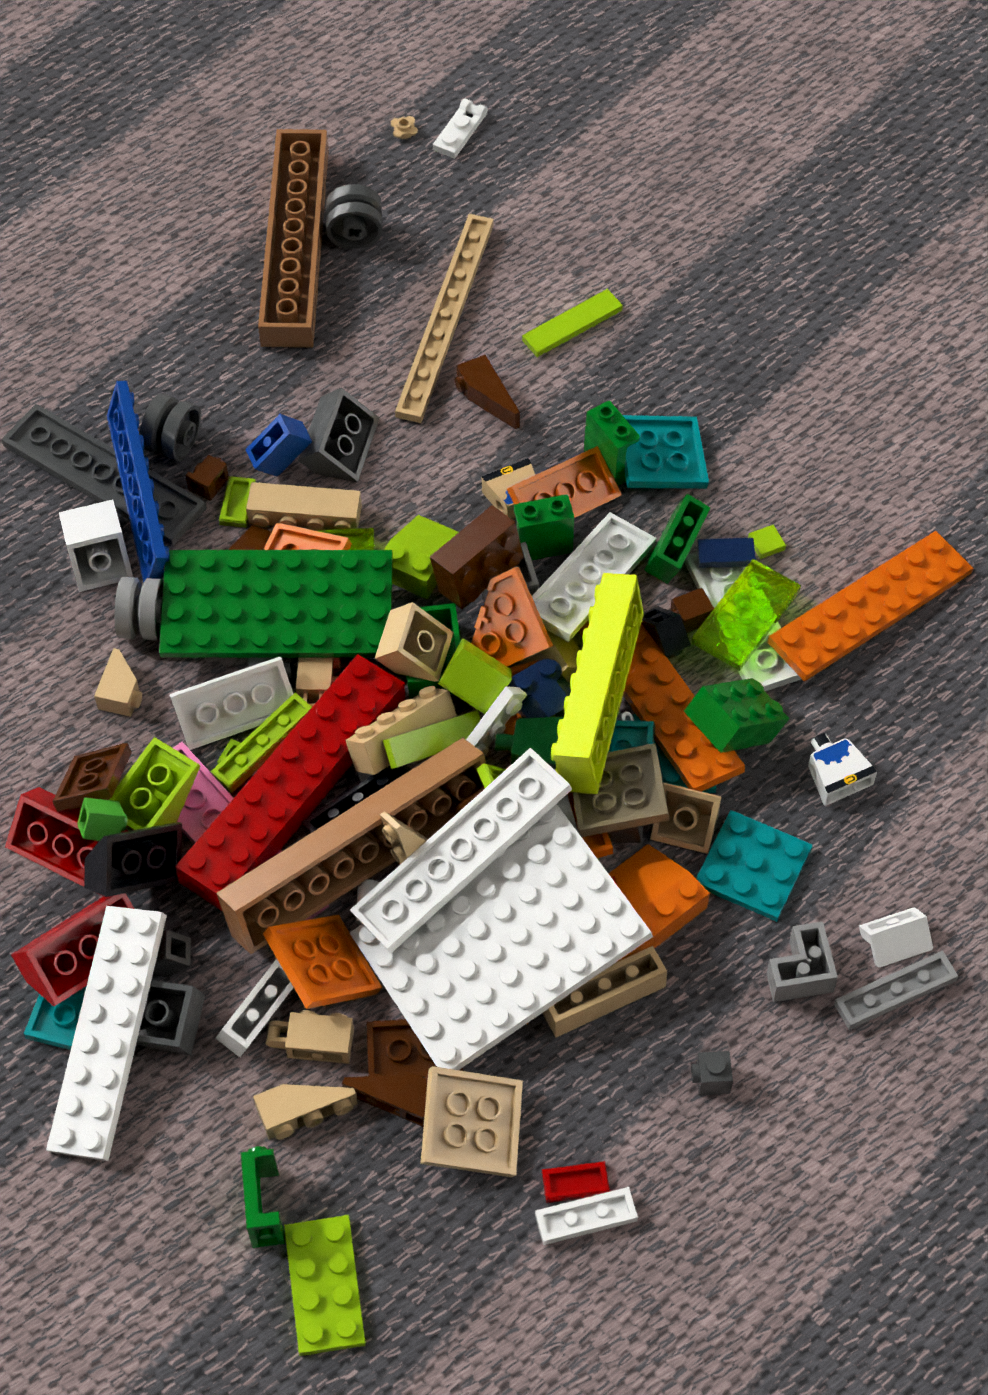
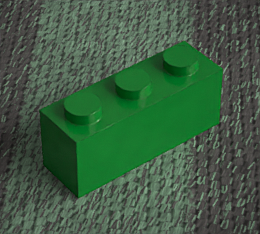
(677, 539)

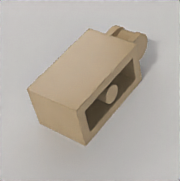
(315, 677)
(313, 1036)

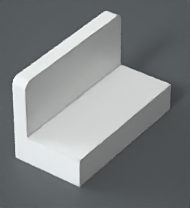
(897, 936)

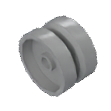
(138, 608)

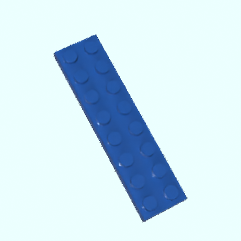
(136, 485)

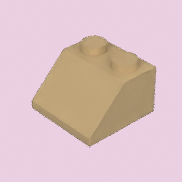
(414, 643)

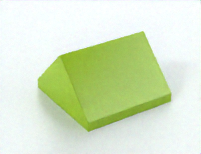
(475, 676)

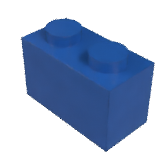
(278, 445)

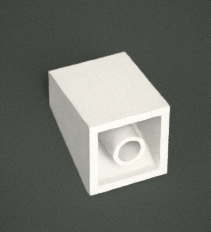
(95, 545)

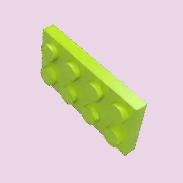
(324, 1285)

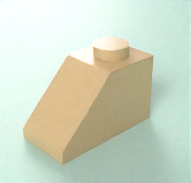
(118, 687)

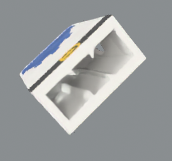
(839, 769)

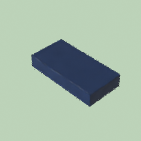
(725, 552)

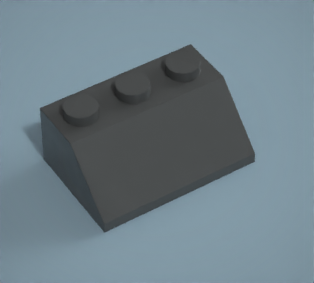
(339, 436)

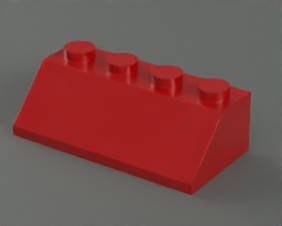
(49, 835)
(63, 957)

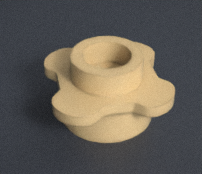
(404, 127)

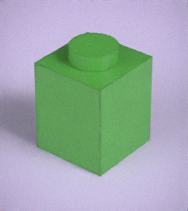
(101, 818)

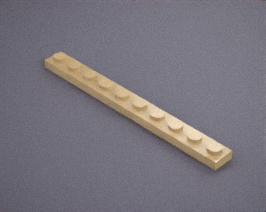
(444, 319)

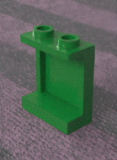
(612, 435)
(546, 526)
(262, 1228)

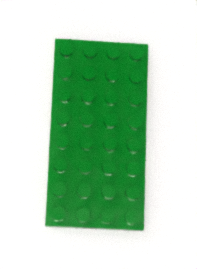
(275, 603)

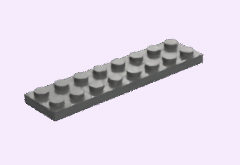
(93, 468)

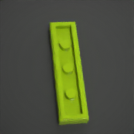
(572, 323)
(429, 739)
(260, 743)

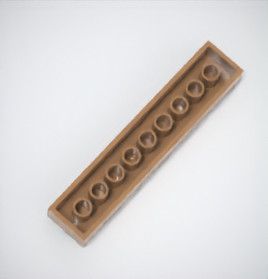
(294, 239)
(348, 847)

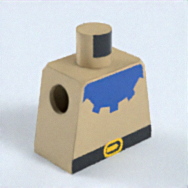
(496, 485)

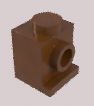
(208, 477)

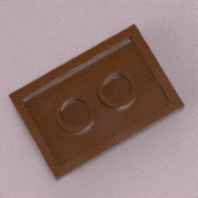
(92, 776)
(396, 1050)

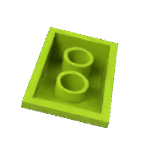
(412, 554)
(156, 786)

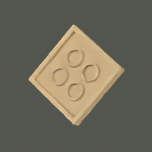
(472, 1122)

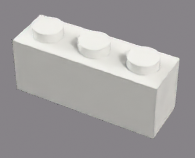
(256, 1010)

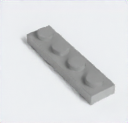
(895, 990)

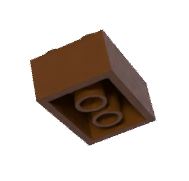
(476, 555)

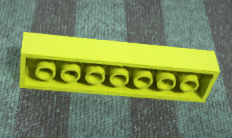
(598, 682)

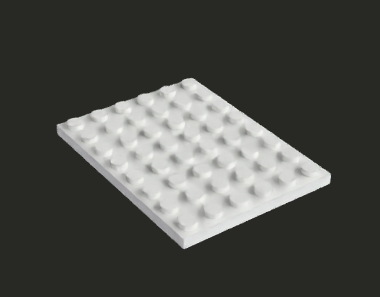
(508, 944)

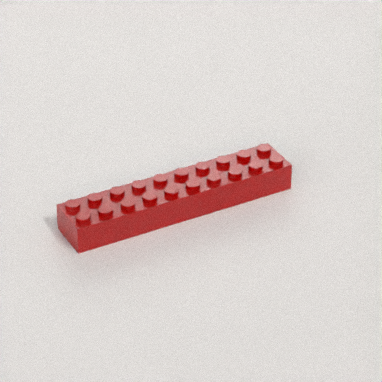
(289, 781)

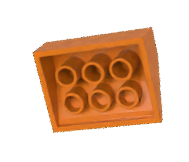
(660, 893)

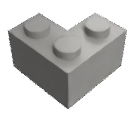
(807, 970)

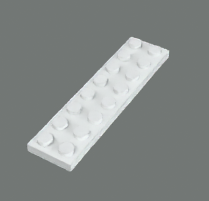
(460, 850)
(106, 1033)

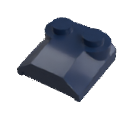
(544, 689)

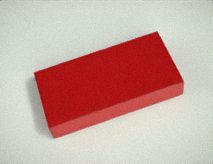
(575, 1181)

